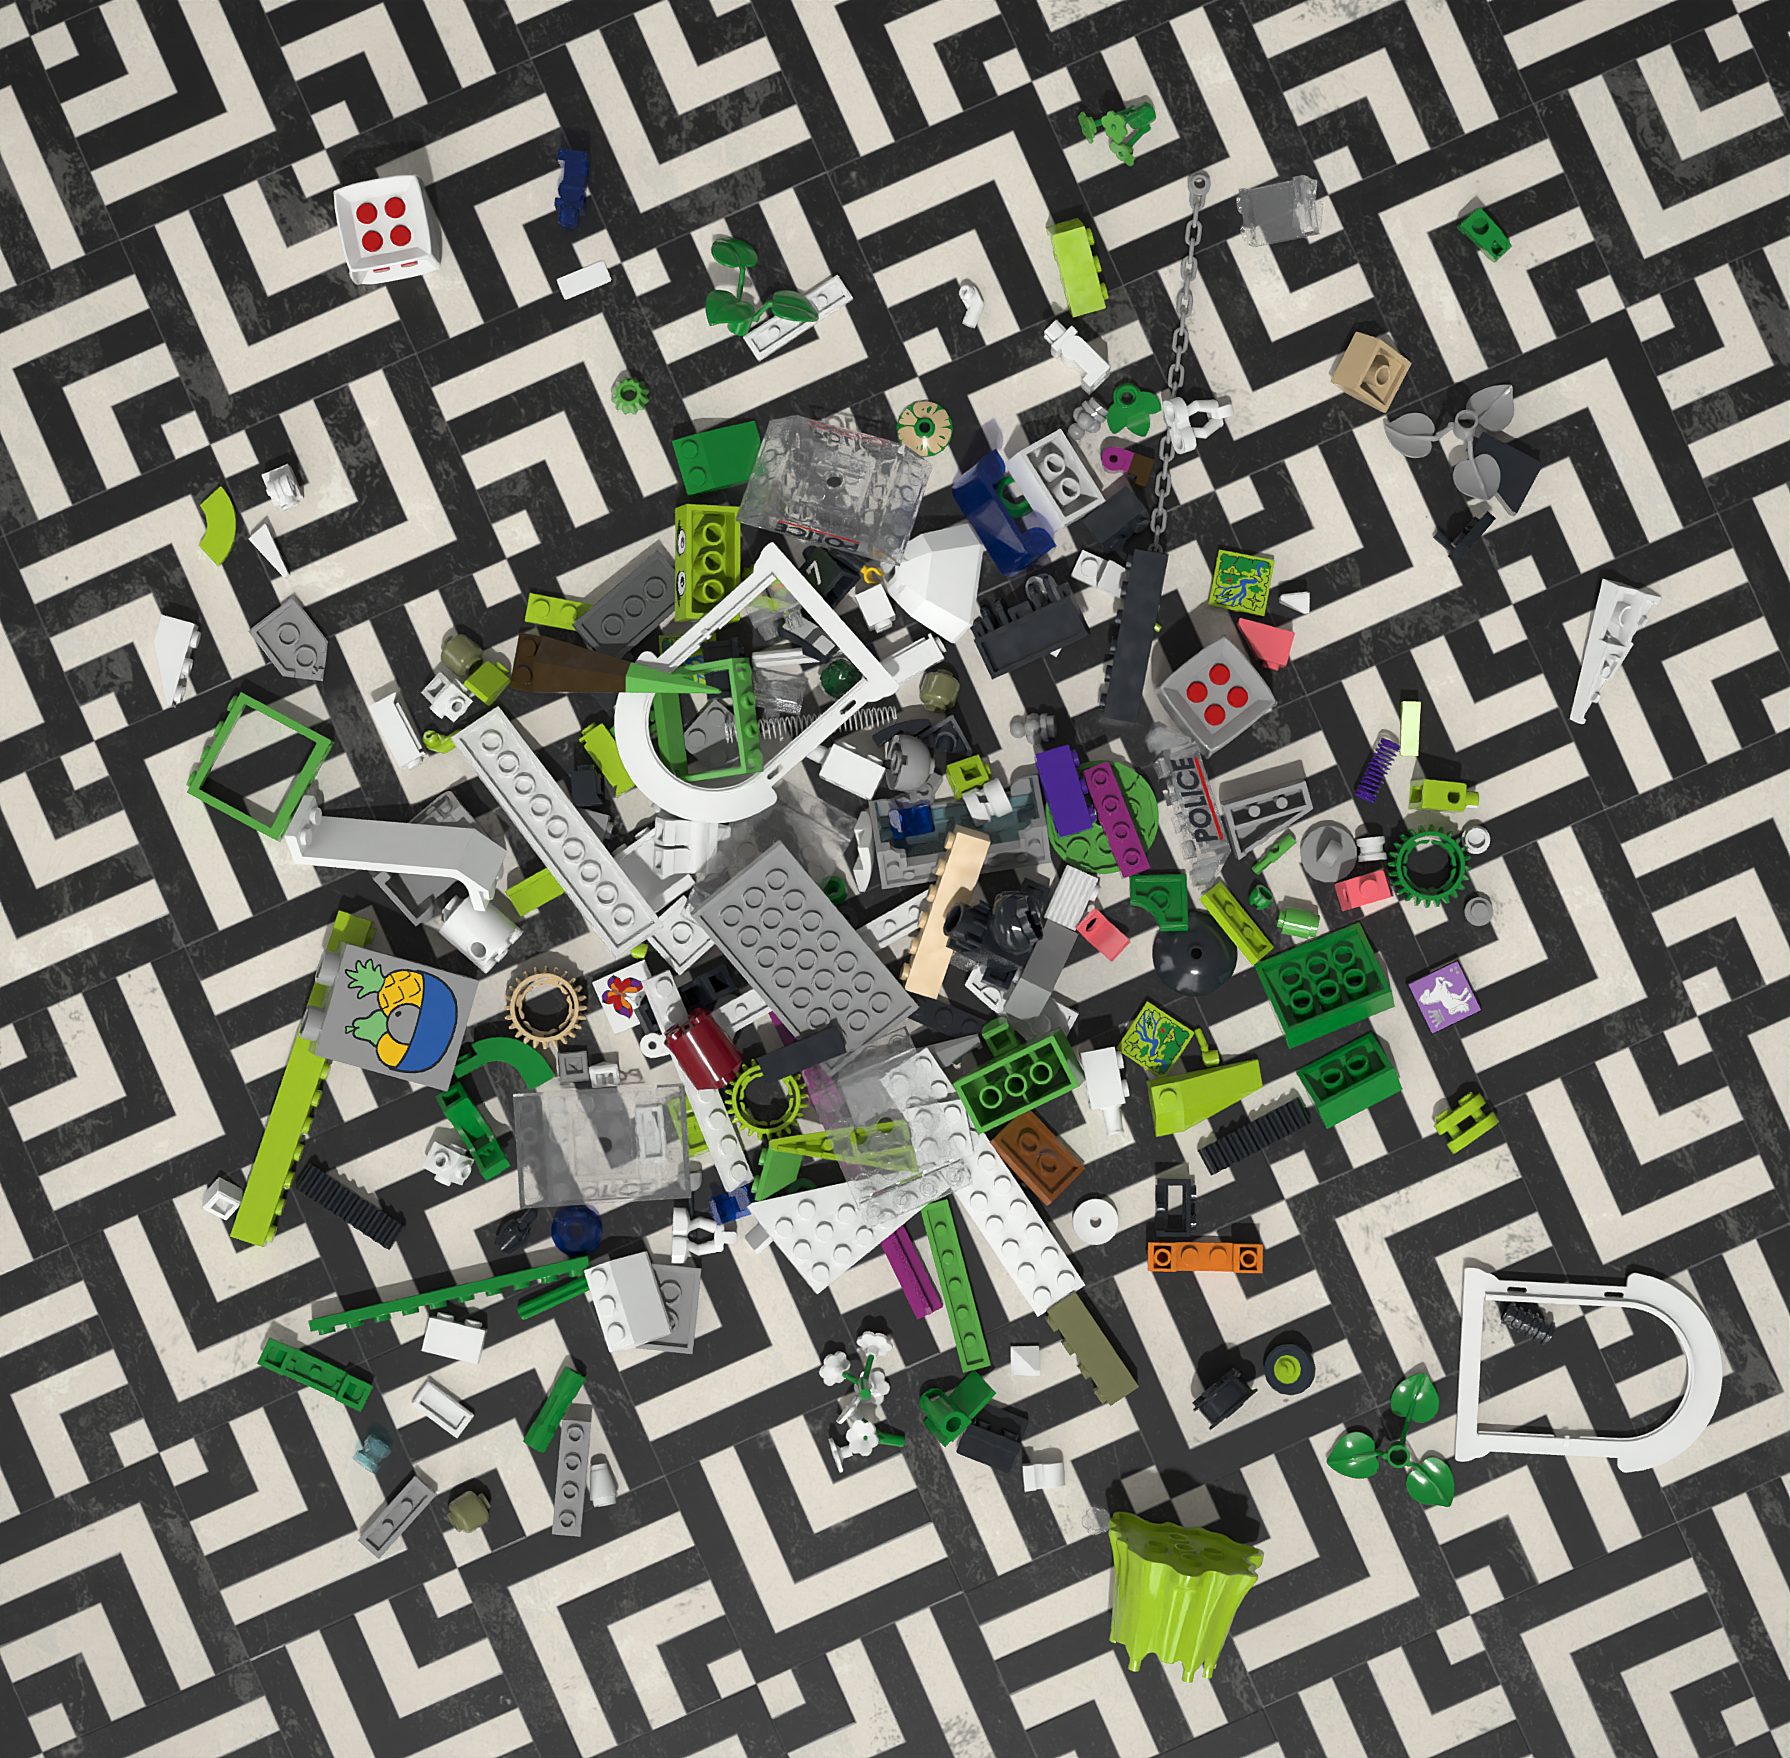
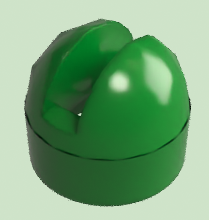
(1261, 897)

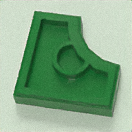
(1163, 897)

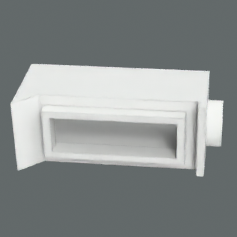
(914, 659)
(398, 732)

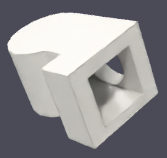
(653, 1045)
(1043, 1475)

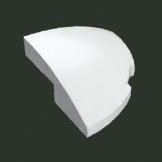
(865, 860)

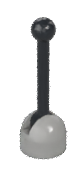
(696, 1180)

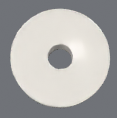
(1104, 1231)

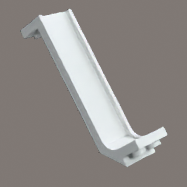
(397, 848)

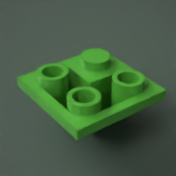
(778, 1171)

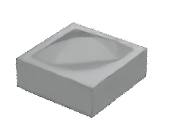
(573, 1066)

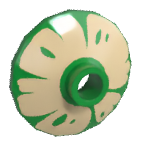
(927, 443)

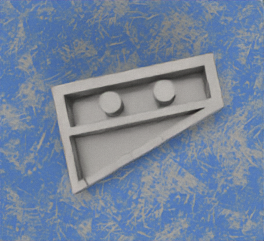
(1263, 813)
(1040, 972)

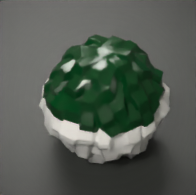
(839, 678)

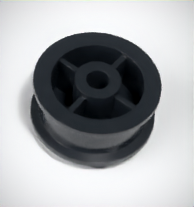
(1223, 1397)

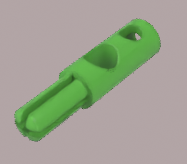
(1271, 857)

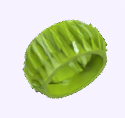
(748, 1121)

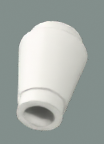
(601, 1486)

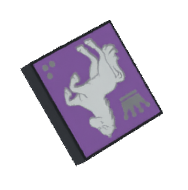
(1444, 997)

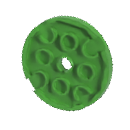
(1090, 849)

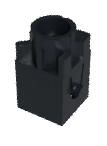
(971, 936)

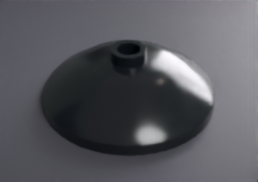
(1195, 976)

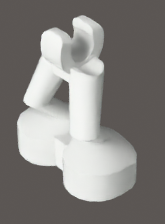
(1178, 415)
(682, 1227)

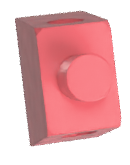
(1364, 890)

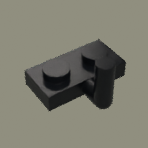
(1463, 541)

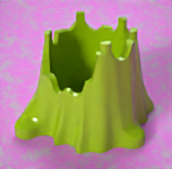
(1176, 1591)

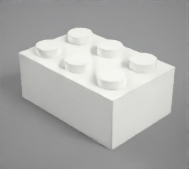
(1054, 482)

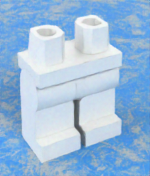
(1078, 355)
(698, 842)

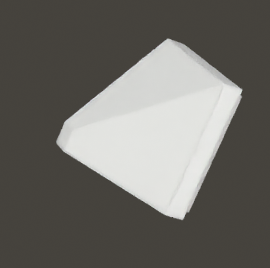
(1296, 601)
(1025, 1360)

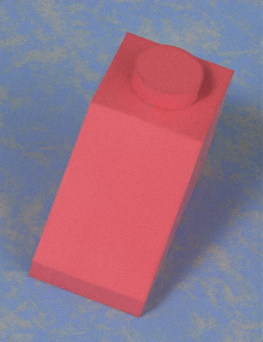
(1267, 643)

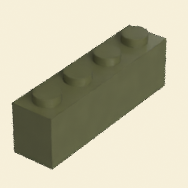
(1092, 1349)

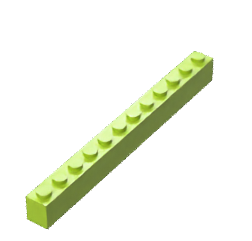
(291, 1113)

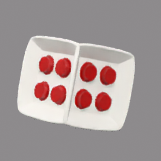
(386, 229)

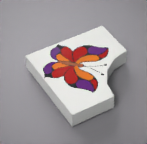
(622, 994)

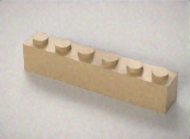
(954, 884)

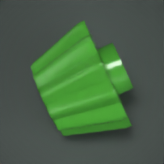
(637, 403)

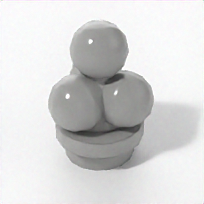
(1088, 418)
(1035, 728)

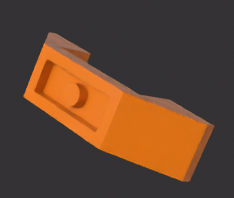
(1205, 1257)

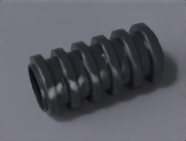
(1527, 1322)

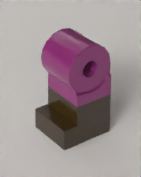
(1122, 461)

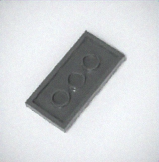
(630, 608)

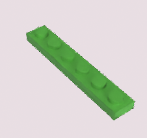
(955, 1286)

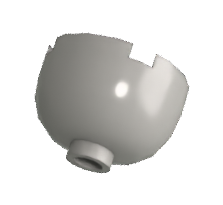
(909, 763)

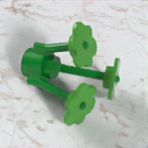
(1115, 124)

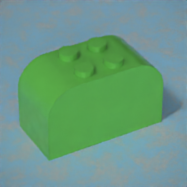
(1019, 1080)

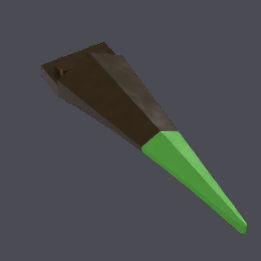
(555, 666)

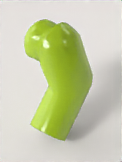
(438, 742)

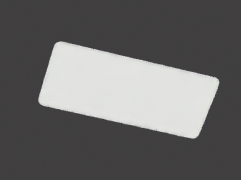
(584, 280)

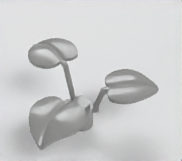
(1473, 477)

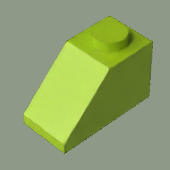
(488, 681)

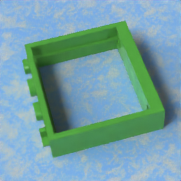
(670, 726)
(300, 788)

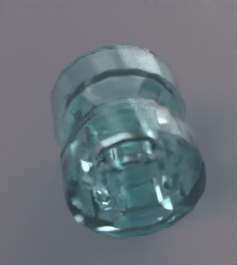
(372, 1453)

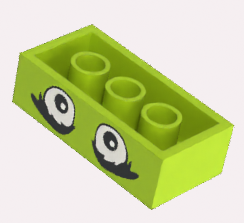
(705, 559)

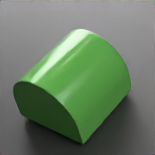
(1000, 1036)

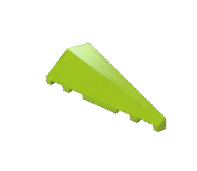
(818, 1144)

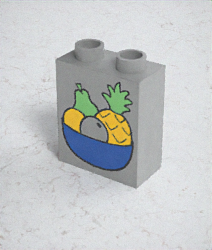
(389, 1015)

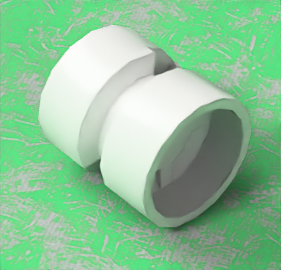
(977, 802)

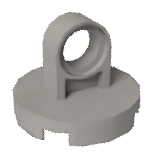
(1328, 854)

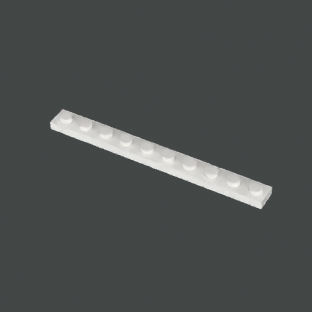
(876, 934)

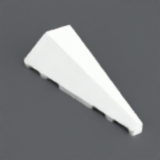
(1615, 622)

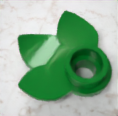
(1132, 414)

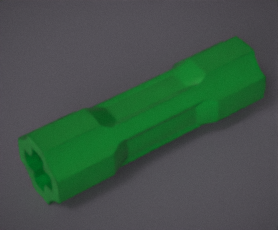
(564, 1392)

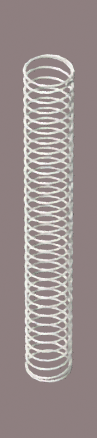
(812, 720)

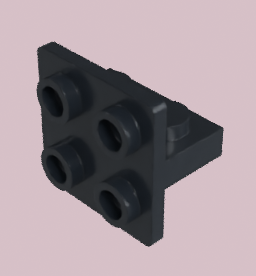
(718, 651)
(993, 1438)

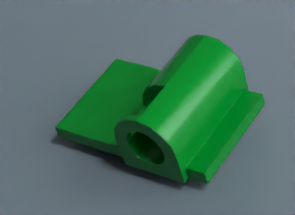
(953, 1413)

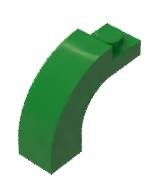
(526, 1059)
(473, 1130)

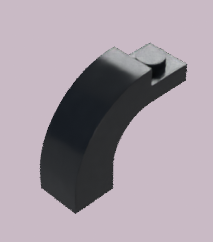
(694, 994)

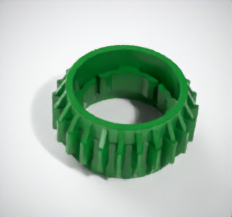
(1453, 850)

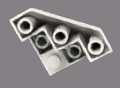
(938, 579)

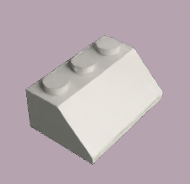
(628, 1302)

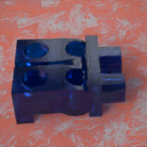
(572, 187)

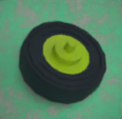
(1289, 1369)

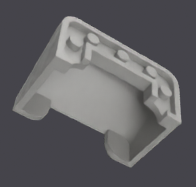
(416, 892)

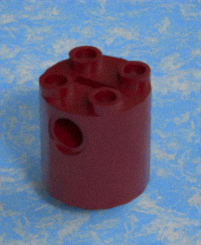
(704, 1050)

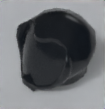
(1016, 921)

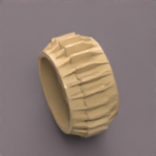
(517, 1001)

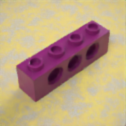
(1115, 820)

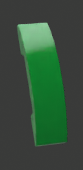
(315, 1373)

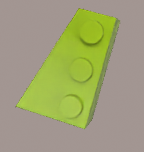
(1077, 267)

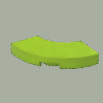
(220, 526)

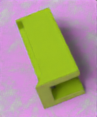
(606, 755)

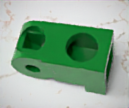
(1485, 234)

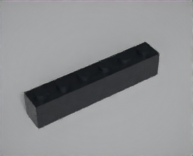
(1135, 635)

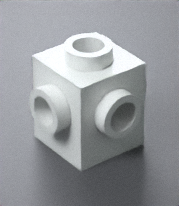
(447, 697)
(448, 1163)

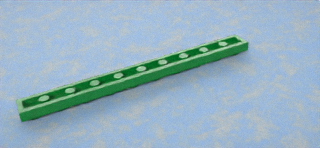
(438, 1298)

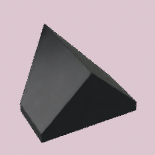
(947, 737)

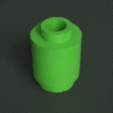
(1298, 922)

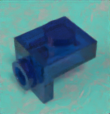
(911, 821)
(731, 1205)

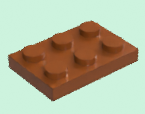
(1037, 1156)

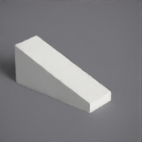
(267, 546)

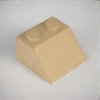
(1371, 371)

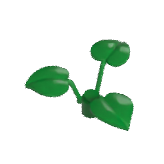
(724, 307)
(1356, 1458)

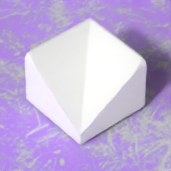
(222, 1198)

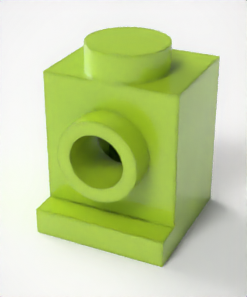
(970, 767)

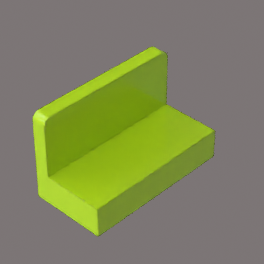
(534, 892)

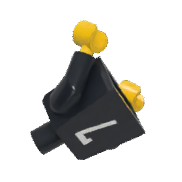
(834, 572)

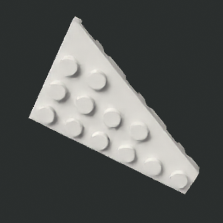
(822, 1231)

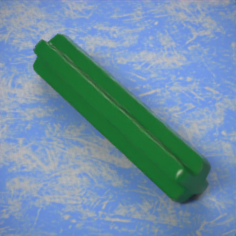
(553, 1298)

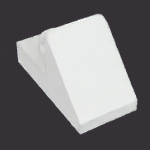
(1100, 573)

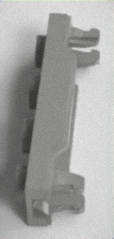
(571, 1477)

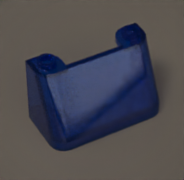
(984, 510)

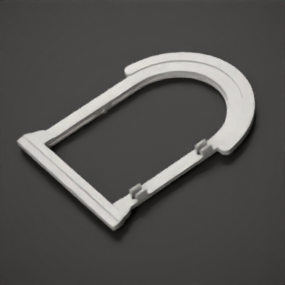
(755, 793)
(1640, 1293)

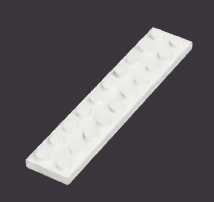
(557, 832)
(1007, 1214)

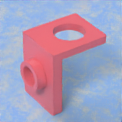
(1103, 935)

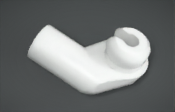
(973, 303)

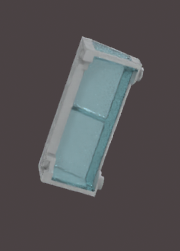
(1015, 838)

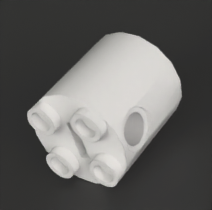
(478, 934)

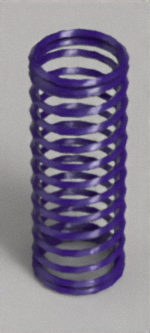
(1364, 794)

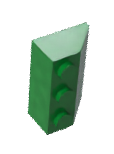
(1349, 1080)

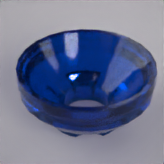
(592, 1230)

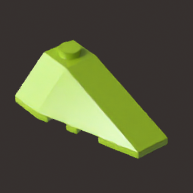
(1194, 1096)

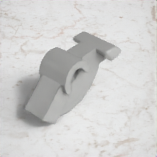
(924, 794)

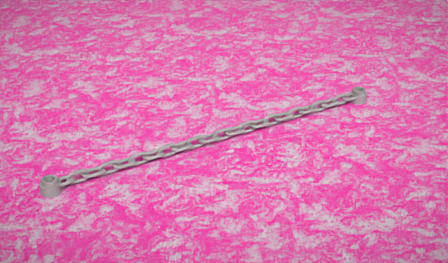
(1179, 350)

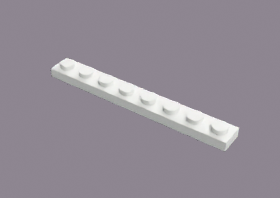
(705, 1103)

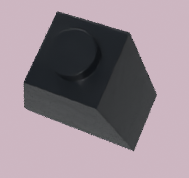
(1516, 470)

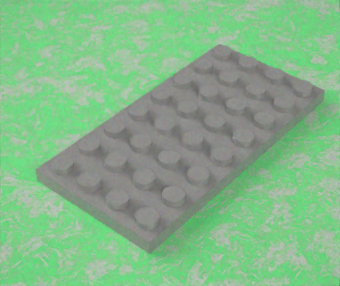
(802, 952)

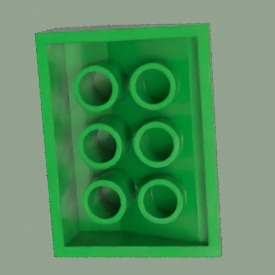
(1324, 985)

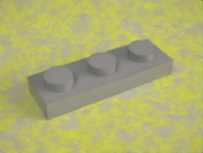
(397, 1517)

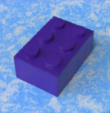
(1065, 791)

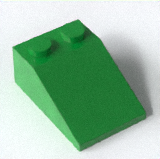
(717, 458)

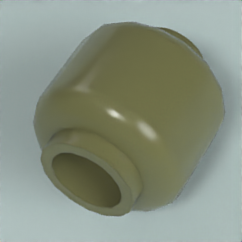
(461, 655)
(939, 691)
(468, 1512)

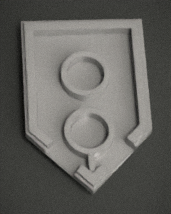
(292, 642)

